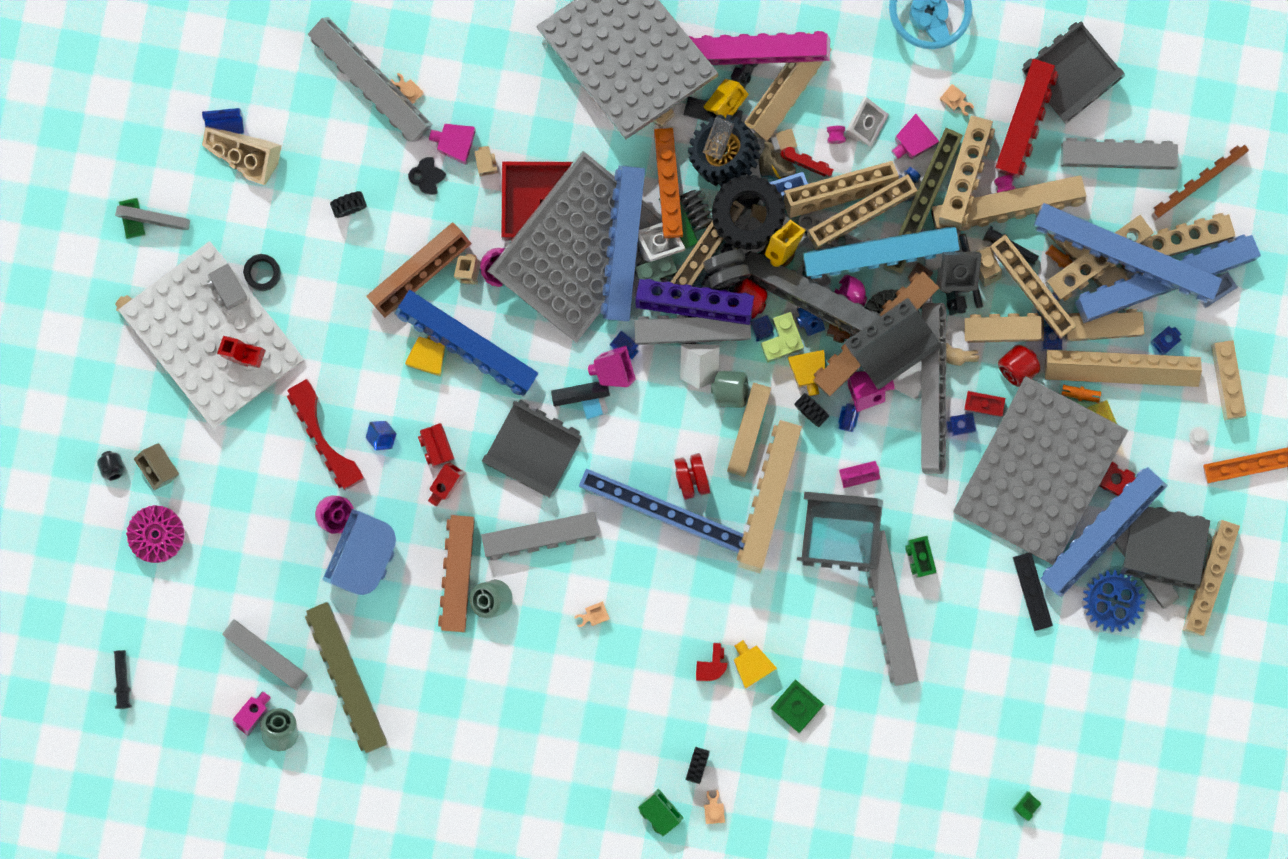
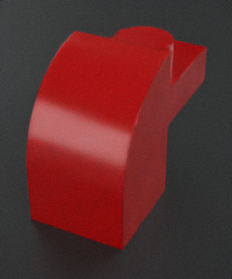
(240, 352)
(712, 670)

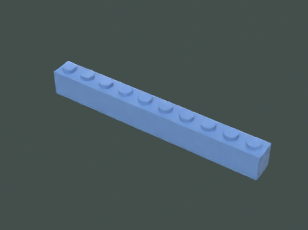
(1126, 252)
(1140, 289)
(662, 510)

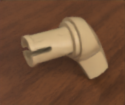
(957, 356)

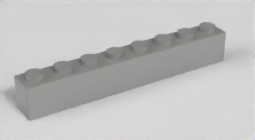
(369, 79)
(891, 617)

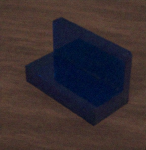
(225, 119)

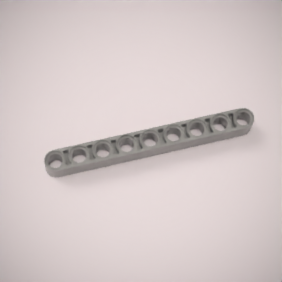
(934, 394)

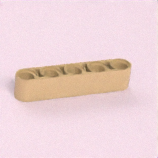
(749, 429)

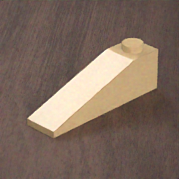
(247, 154)

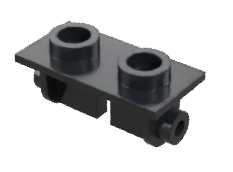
(743, 74)
(956, 303)

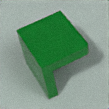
(1027, 806)

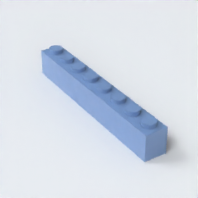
(623, 243)
(1104, 531)

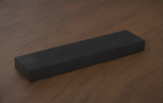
(1032, 591)

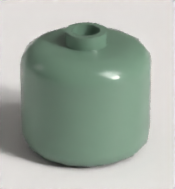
(730, 389)
(491, 598)
(279, 729)

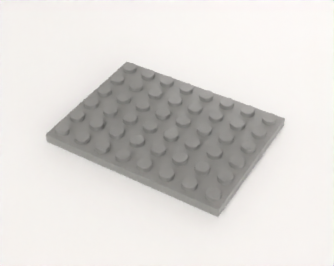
(628, 58)
(562, 248)
(1040, 470)

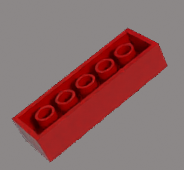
(1025, 119)

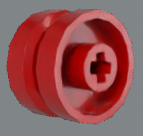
(691, 476)

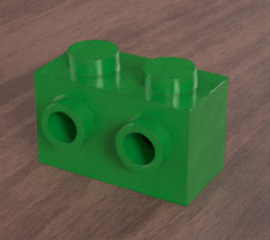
(921, 557)
(660, 812)

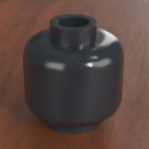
(110, 465)

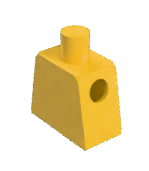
(777, 249)
(426, 356)
(804, 368)
(752, 664)

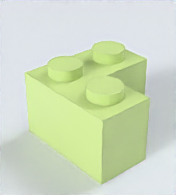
(788, 339)

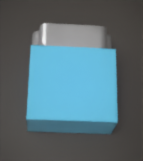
(595, 407)

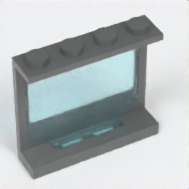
(841, 531)

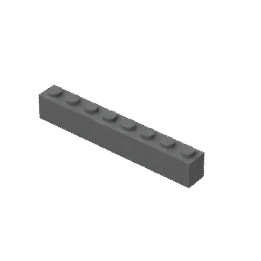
(809, 295)

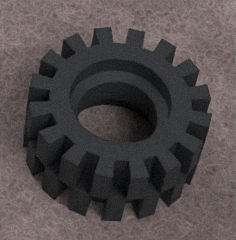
(348, 204)
(811, 410)
(697, 765)

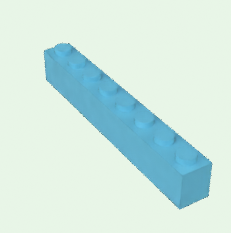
(880, 251)

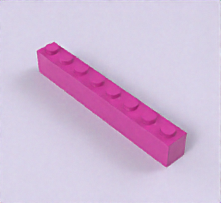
(765, 48)

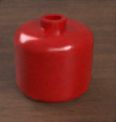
(759, 293)
(1019, 363)

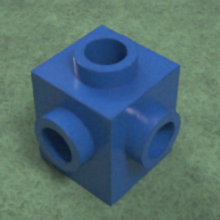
(809, 322)

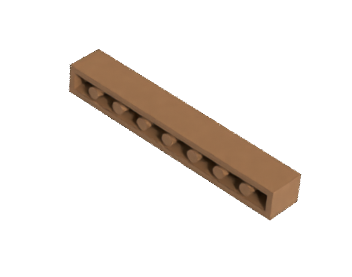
(845, 365)

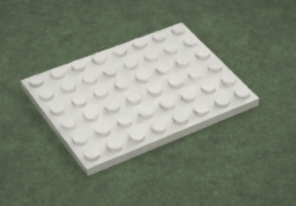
(184, 330)

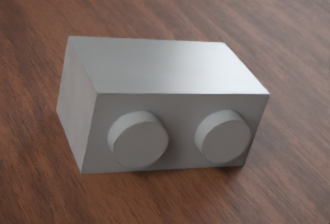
(227, 287)

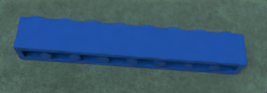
(466, 343)

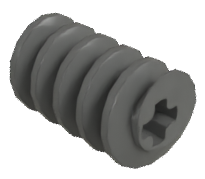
(696, 209)

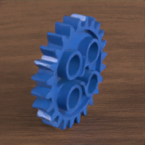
(1118, 584)

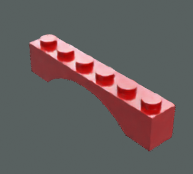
(306, 401)

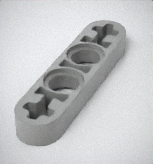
(152, 217)

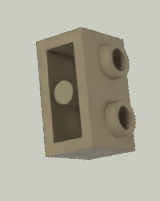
(155, 463)

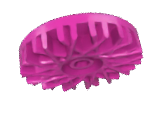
(155, 519)

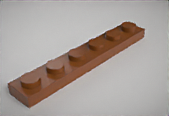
(1205, 176)

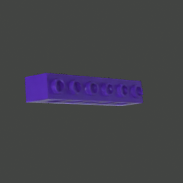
(685, 306)

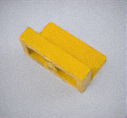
(726, 98)

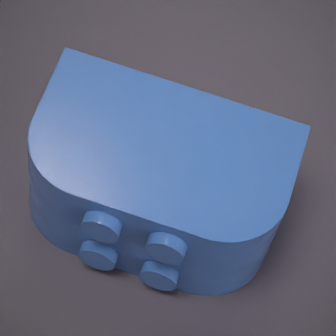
(361, 554)

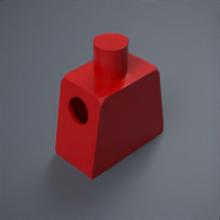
(449, 476)

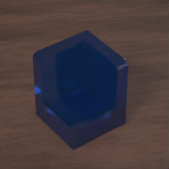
(381, 435)

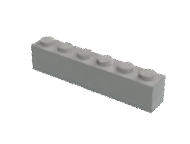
(1119, 154)
(687, 330)
(540, 534)

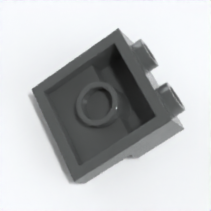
(959, 271)

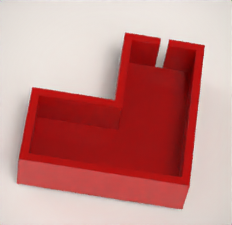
(524, 190)

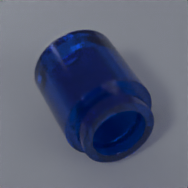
(848, 418)

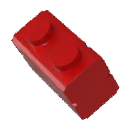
(437, 445)

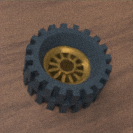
(740, 155)

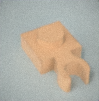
(409, 89)
(955, 98)
(595, 614)
(714, 812)

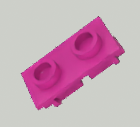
(859, 474)

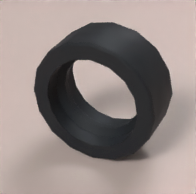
(258, 258)

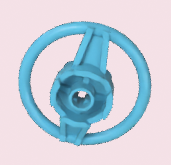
(932, 24)

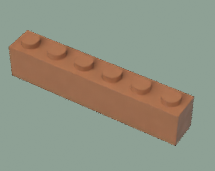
(419, 269)
(457, 573)

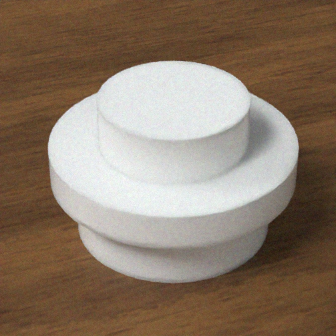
(1198, 436)

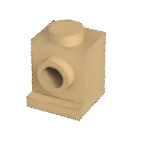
(485, 161)
(465, 263)

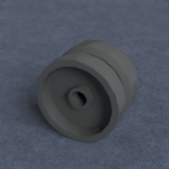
(727, 268)

